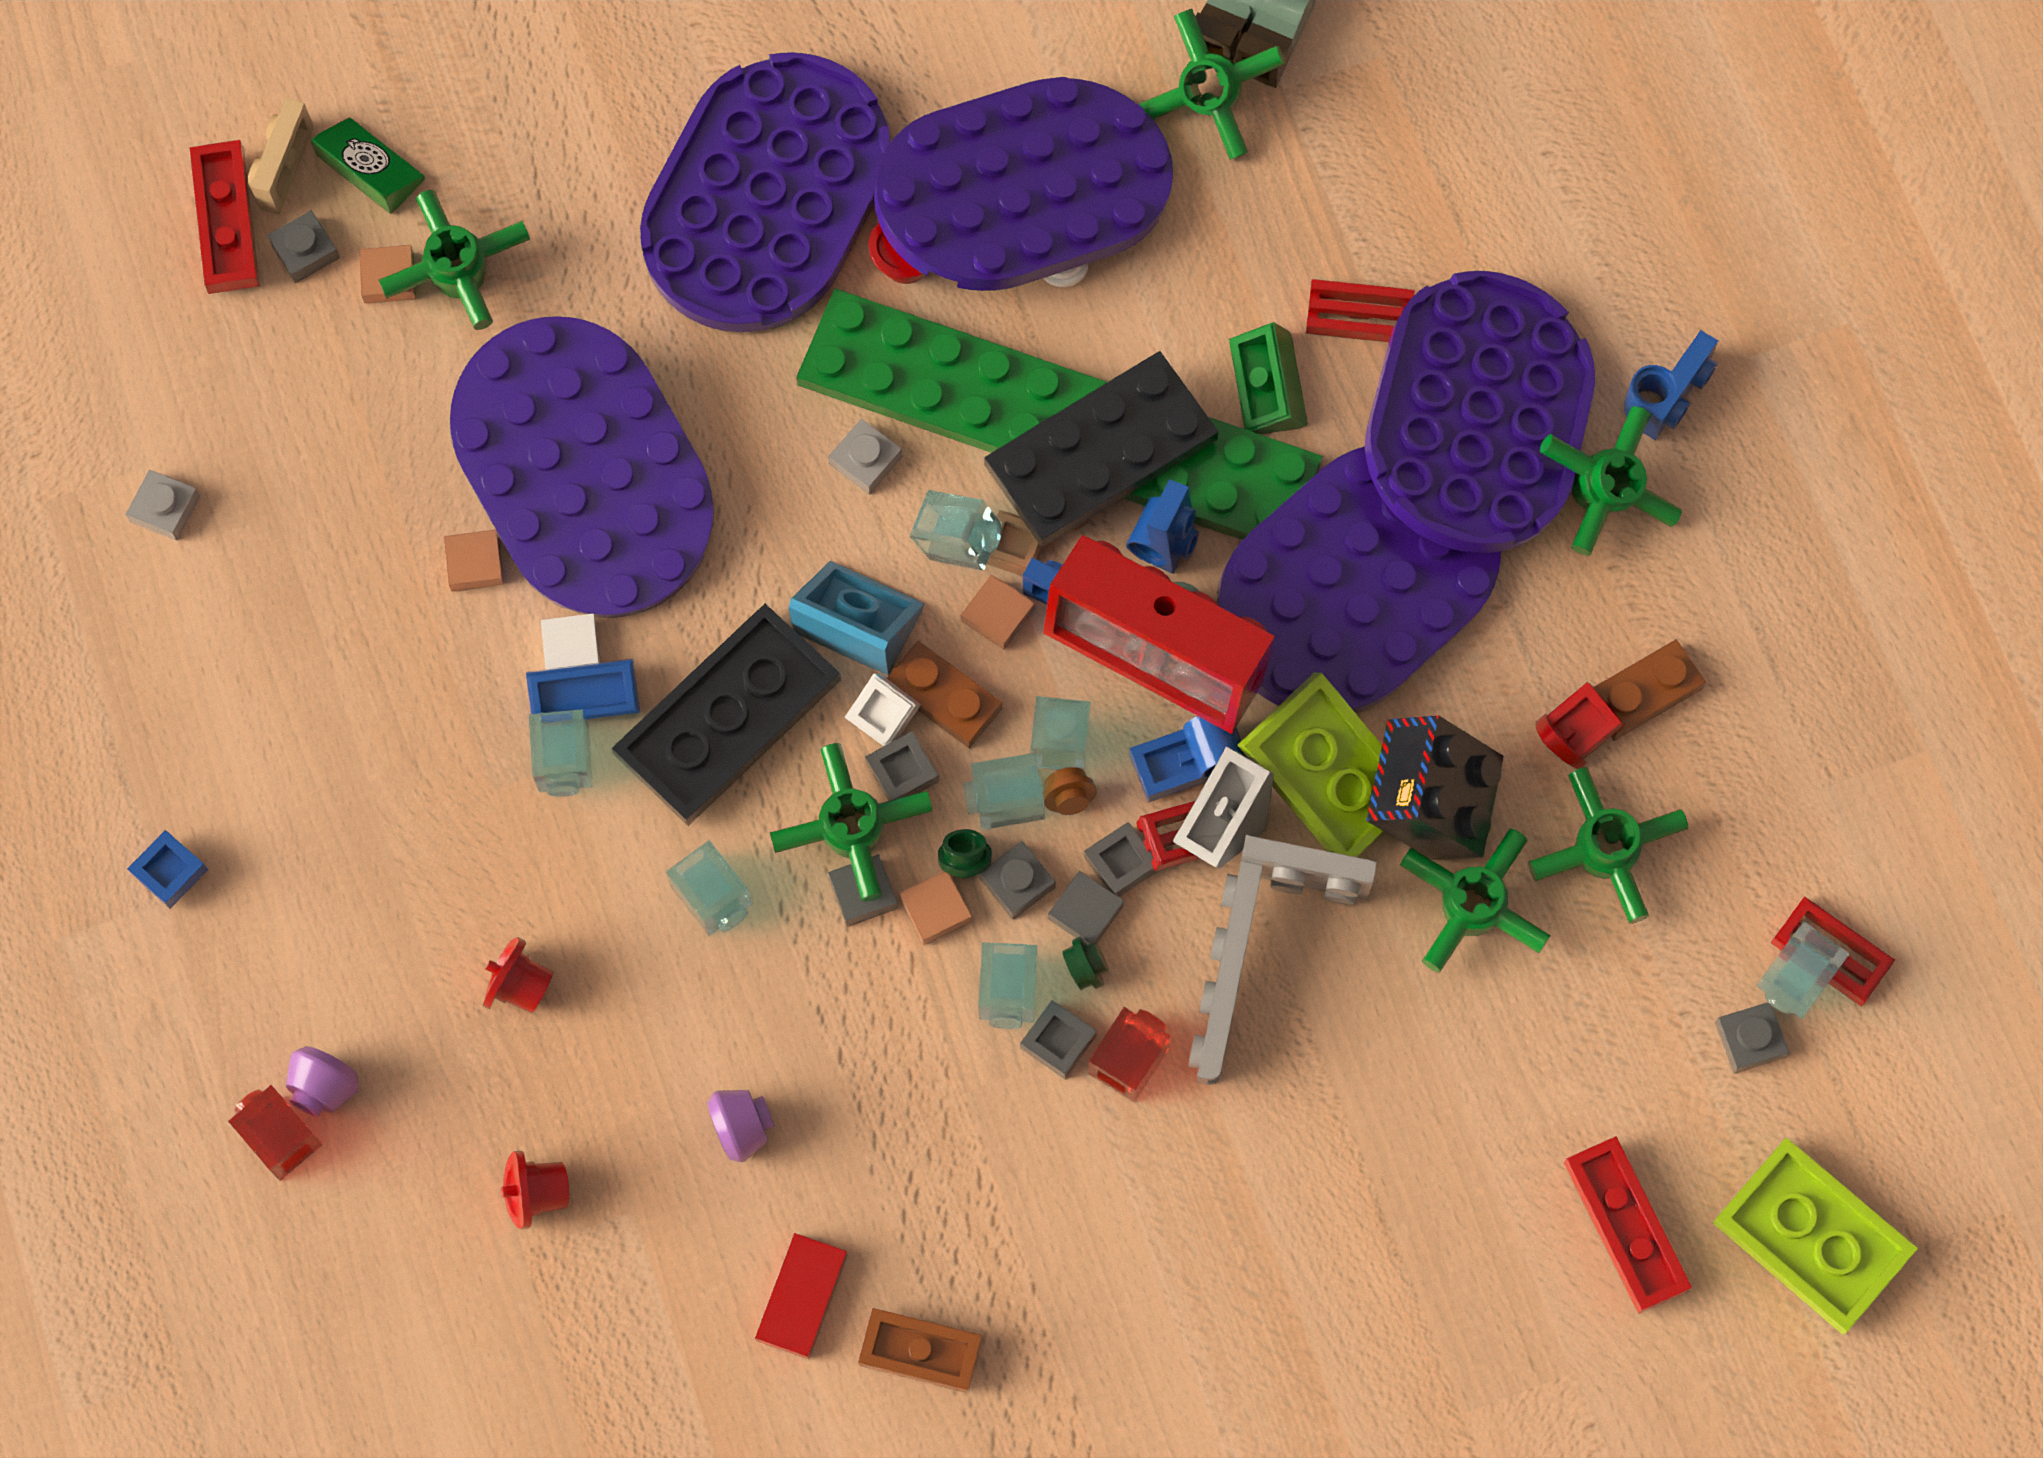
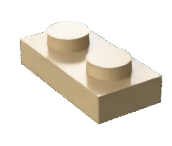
(286, 142)

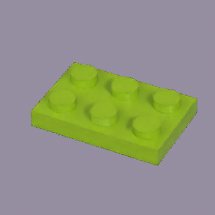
(1320, 764)
(1815, 1236)

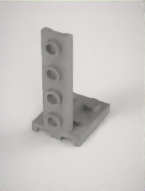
(1290, 870)

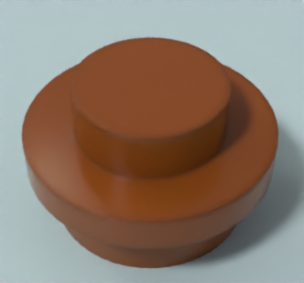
(1068, 791)

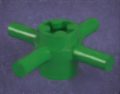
(1229, 75)
(447, 244)
(1611, 492)
(846, 802)
(1616, 826)
(1489, 885)

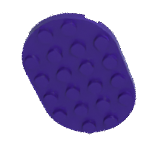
(1023, 183)
(764, 192)
(1466, 402)
(582, 466)
(1350, 588)

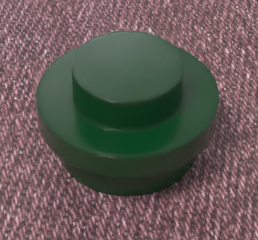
(964, 853)
(1085, 963)

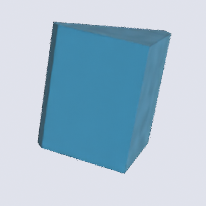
(854, 616)

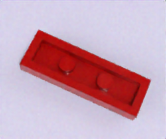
(224, 216)
(1627, 1225)

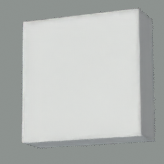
(570, 641)
(882, 710)

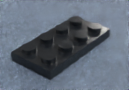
(1101, 448)
(726, 714)

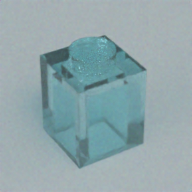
(956, 530)
(1060, 732)
(560, 752)
(1005, 791)
(710, 889)
(1801, 971)
(1007, 984)

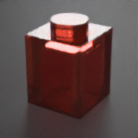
(1130, 1052)
(274, 1131)

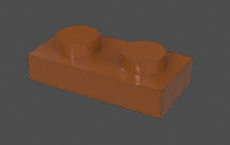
(1651, 686)
(945, 694)
(920, 1350)

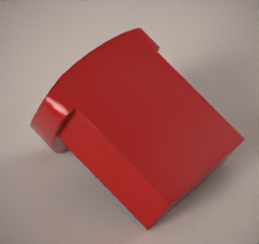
(1578, 726)

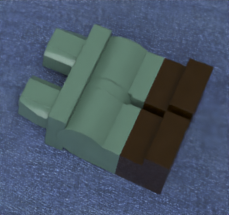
(1252, 27)

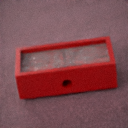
(1157, 633)

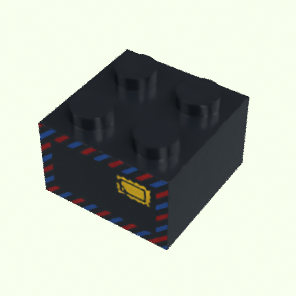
(1435, 787)

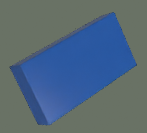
(597, 688)

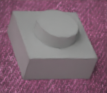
(865, 456)
(162, 505)

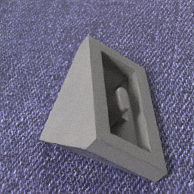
(1227, 810)

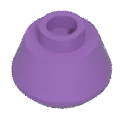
(319, 1081)
(740, 1122)

